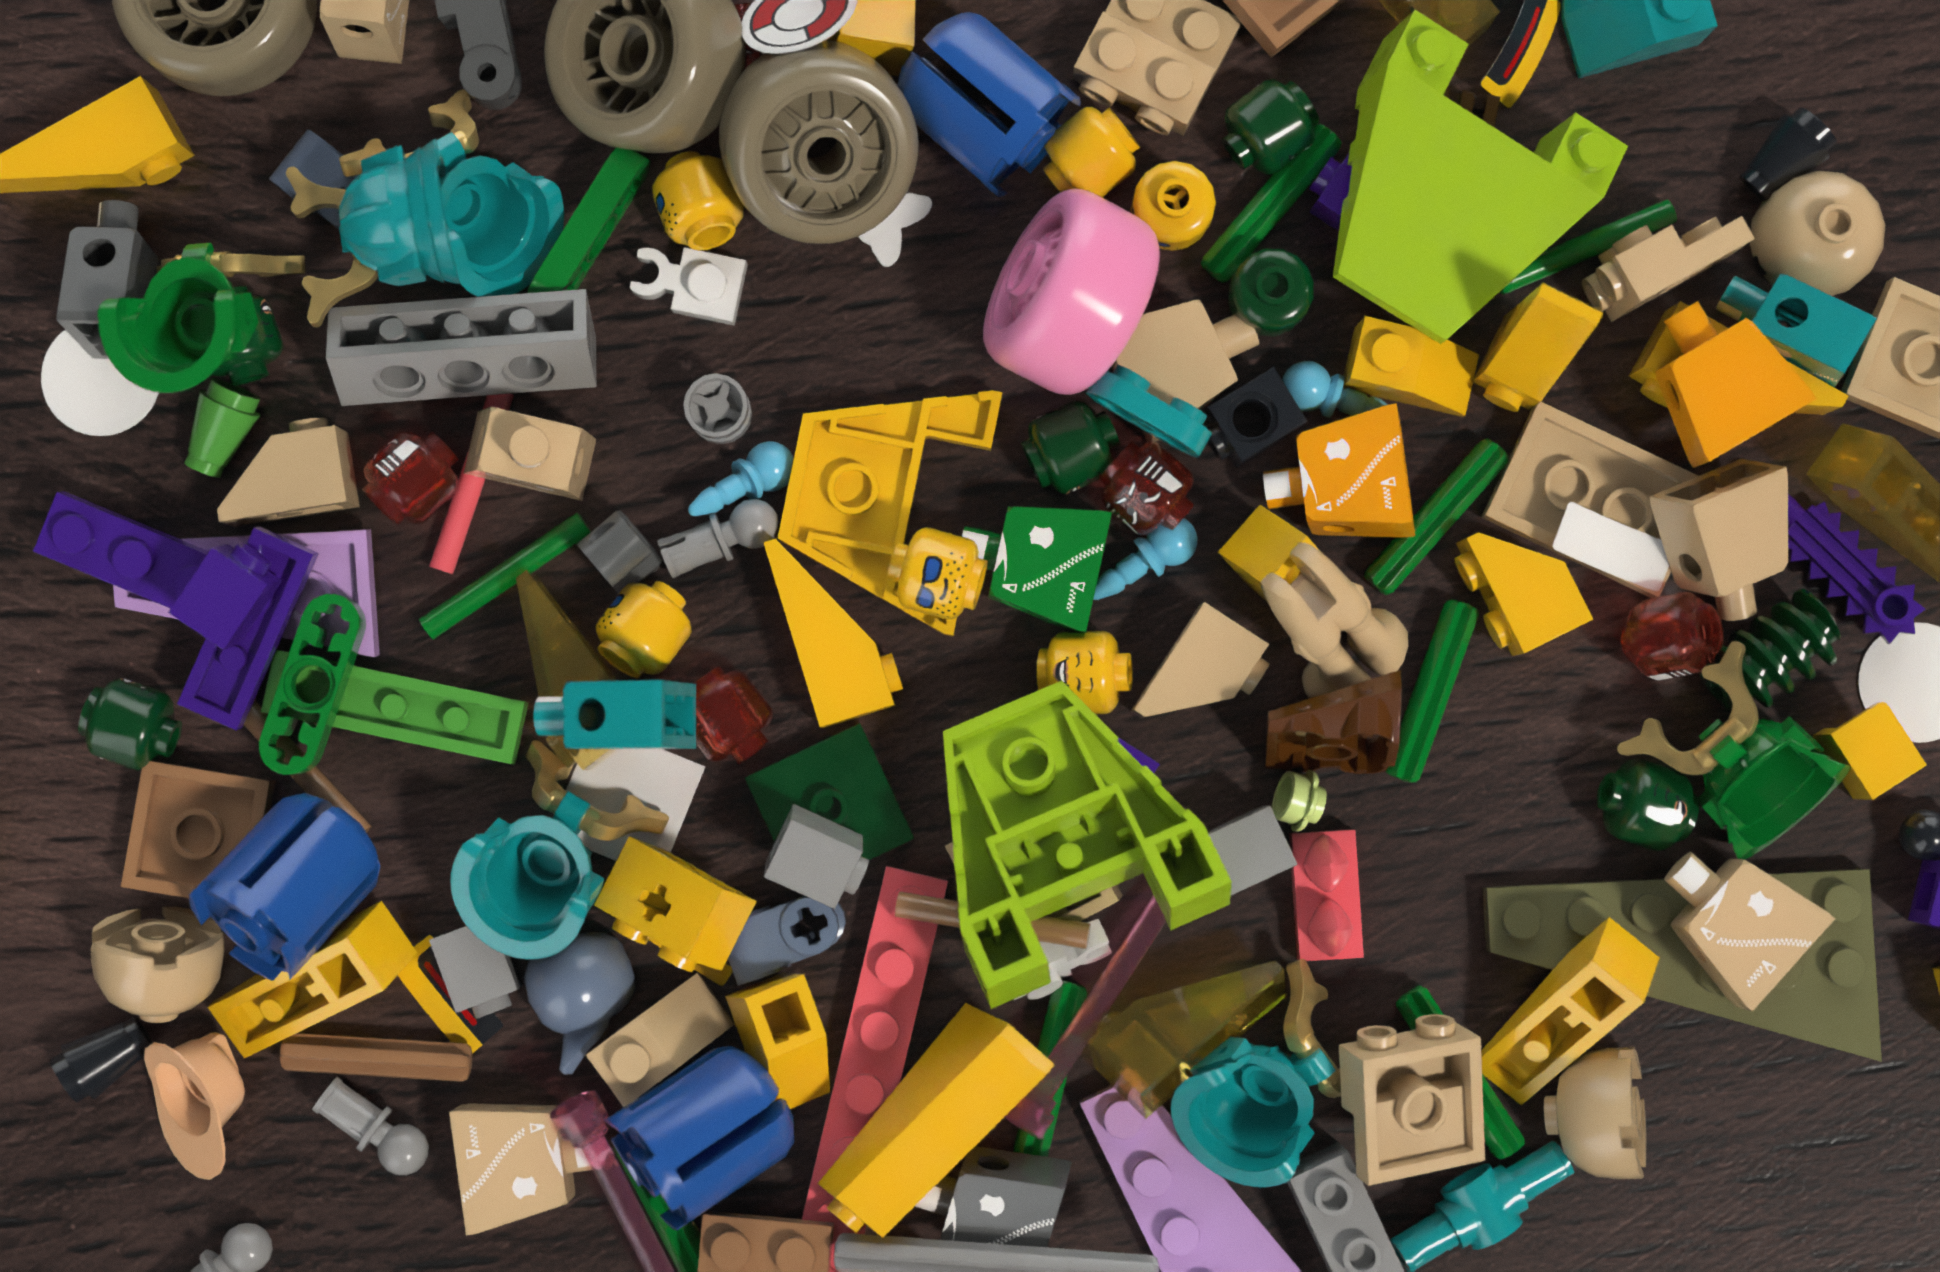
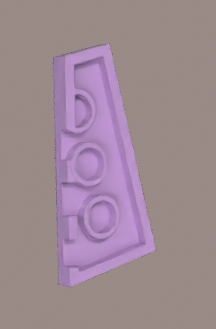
(340, 569)
(1180, 1204)

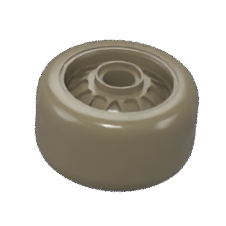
(221, 49)
(644, 69)
(787, 105)

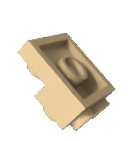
(1155, 58)
(1650, 265)
(1414, 1098)

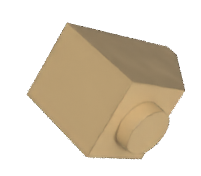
(294, 477)
(1205, 665)
(660, 1039)

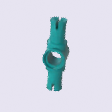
(1481, 1206)

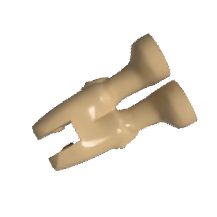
(1315, 613)

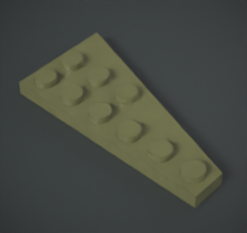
(1821, 999)

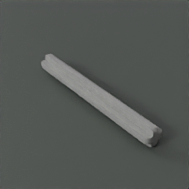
(907, 1254)

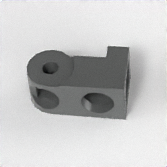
(490, 58)

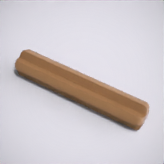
(376, 1057)

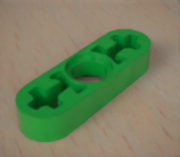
(592, 222)
(311, 735)

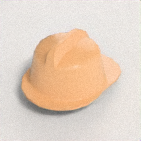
(195, 1096)

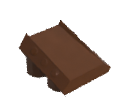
(1340, 729)

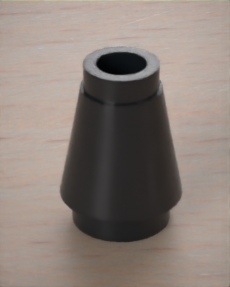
(1791, 150)
(100, 1059)

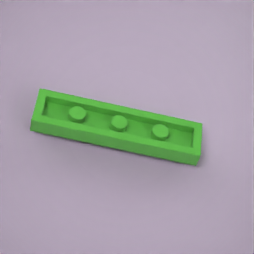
(412, 710)

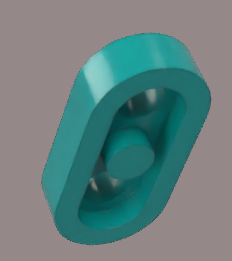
(1173, 423)

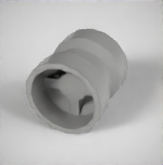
(710, 401)

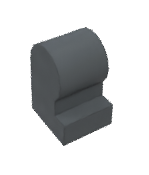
(620, 552)

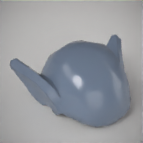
(580, 991)

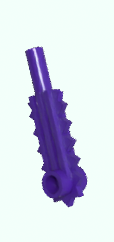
(1850, 571)

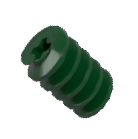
(1780, 646)

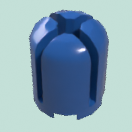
(1001, 74)
(289, 884)
(704, 1132)

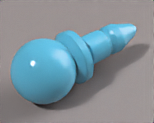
(1315, 389)
(765, 469)
(1154, 552)

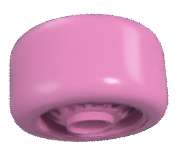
(1071, 292)

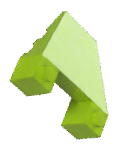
(1445, 201)
(1051, 816)

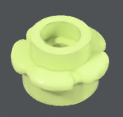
(1299, 799)

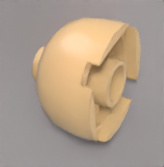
(1819, 232)
(157, 963)
(1601, 1114)

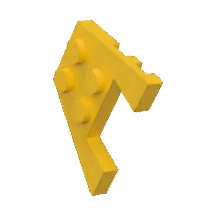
(859, 480)

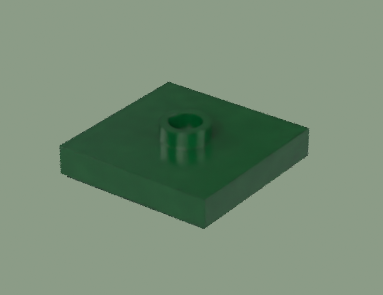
(838, 782)

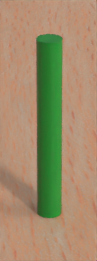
(1592, 244)
(504, 576)

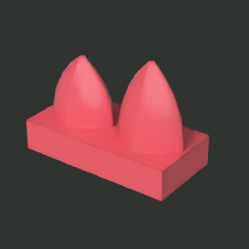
(1326, 895)

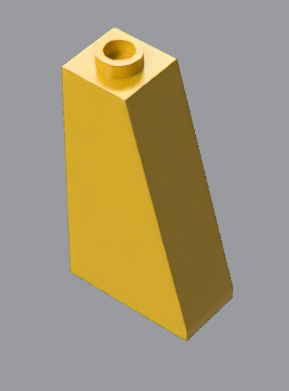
(933, 1119)

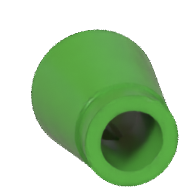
(220, 426)

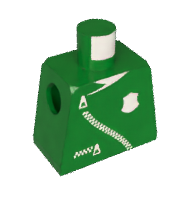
(1046, 562)

